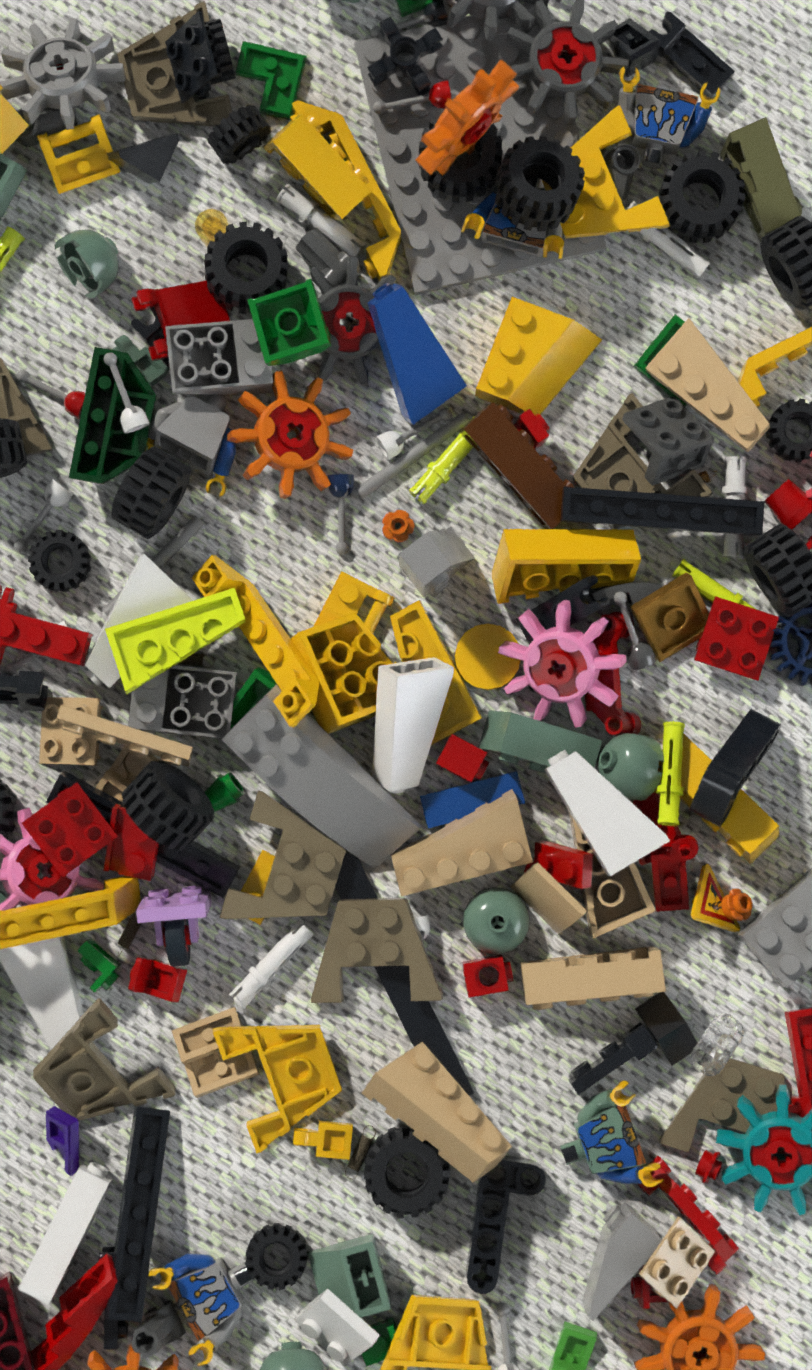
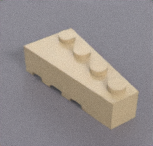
(466, 848)
(614, 898)
(592, 976)
(438, 1111)

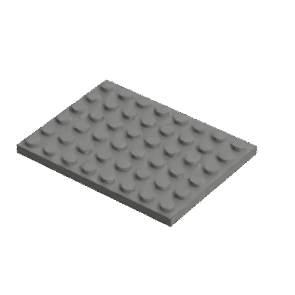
(430, 226)

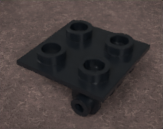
(191, 59)

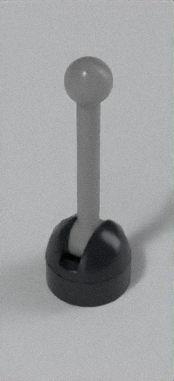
(433, 15)

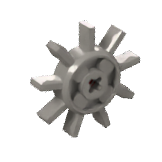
(61, 73)

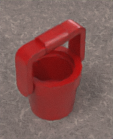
(790, 505)

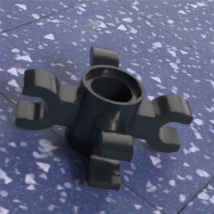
(418, 48)

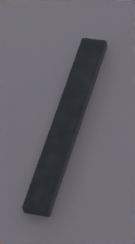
(415, 1016)

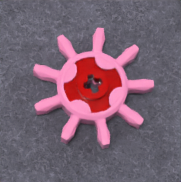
(562, 646)
(20, 873)

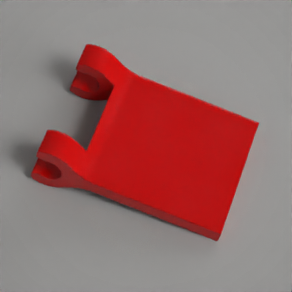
(179, 306)

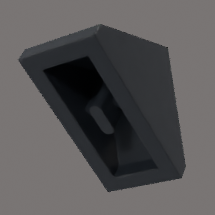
(635, 44)
(146, 159)
(667, 1027)

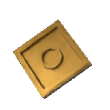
(672, 616)

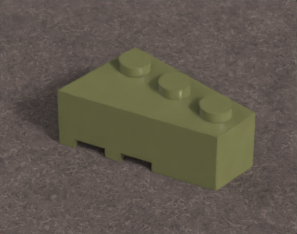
(767, 188)

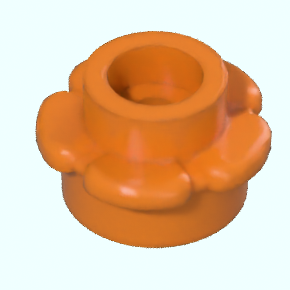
(401, 534)
(736, 905)

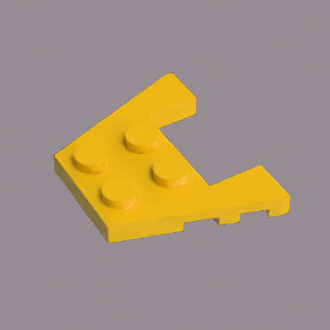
(599, 204)
(295, 1066)
(439, 1335)

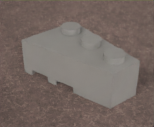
(434, 560)

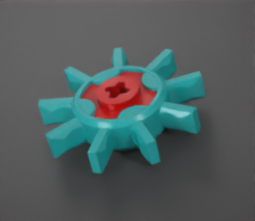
(761, 1154)

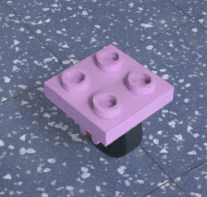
(180, 916)

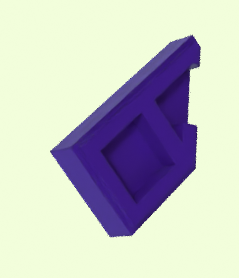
(63, 1134)

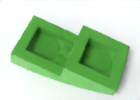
(573, 1348)

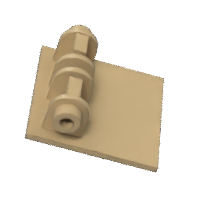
(63, 746)
(677, 1262)

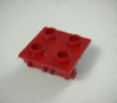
(736, 638)
(69, 829)

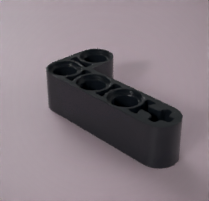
(733, 766)
(495, 1222)

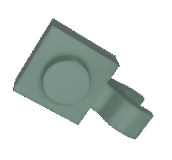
(151, 370)

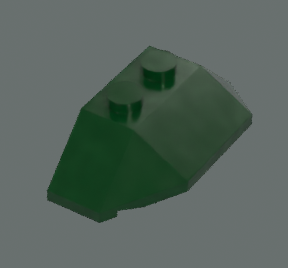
(101, 445)

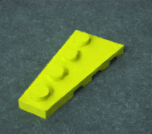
(165, 638)

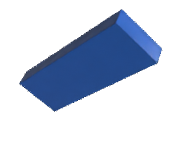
(462, 800)

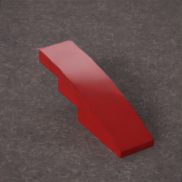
(79, 1312)

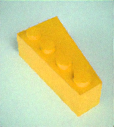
(558, 558)
(747, 826)

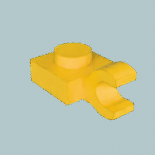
(331, 1139)

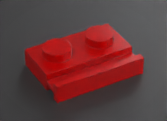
(132, 851)

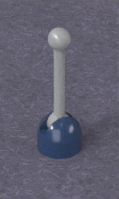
(341, 487)

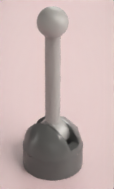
(639, 654)

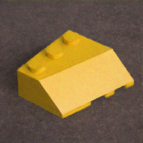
(320, 165)
(533, 357)
(346, 664)

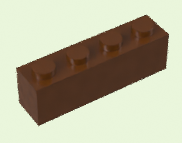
(517, 463)

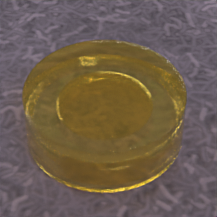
(209, 223)

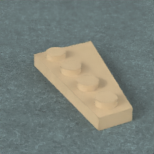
(704, 383)
(137, 740)

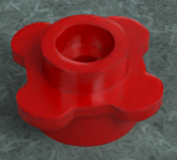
(709, 1166)

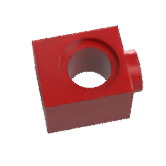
(463, 759)
(475, 986)

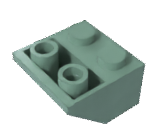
(352, 1274)

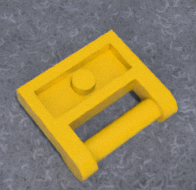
(82, 165)
(348, 598)

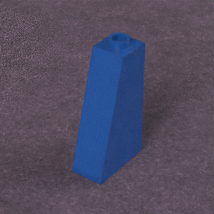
(414, 358)

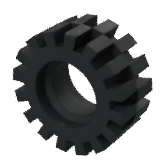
(220, 52)
(239, 134)
(777, 434)
(42, 551)
(270, 1276)

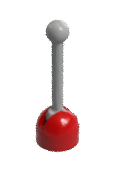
(438, 96)
(72, 402)

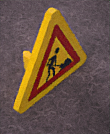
(708, 900)

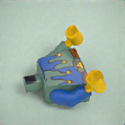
(610, 1140)

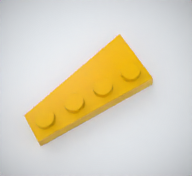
(419, 640)

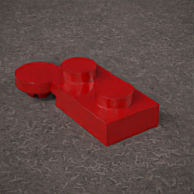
(564, 863)
(671, 874)

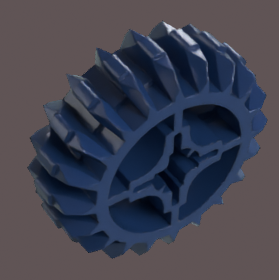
(798, 634)

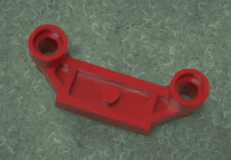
(614, 717)
(703, 1223)

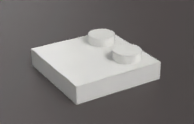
(336, 1327)

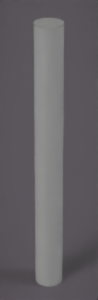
(412, 455)
(167, 551)

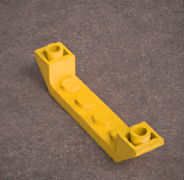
(383, 253)
(767, 360)
(267, 638)
(70, 914)

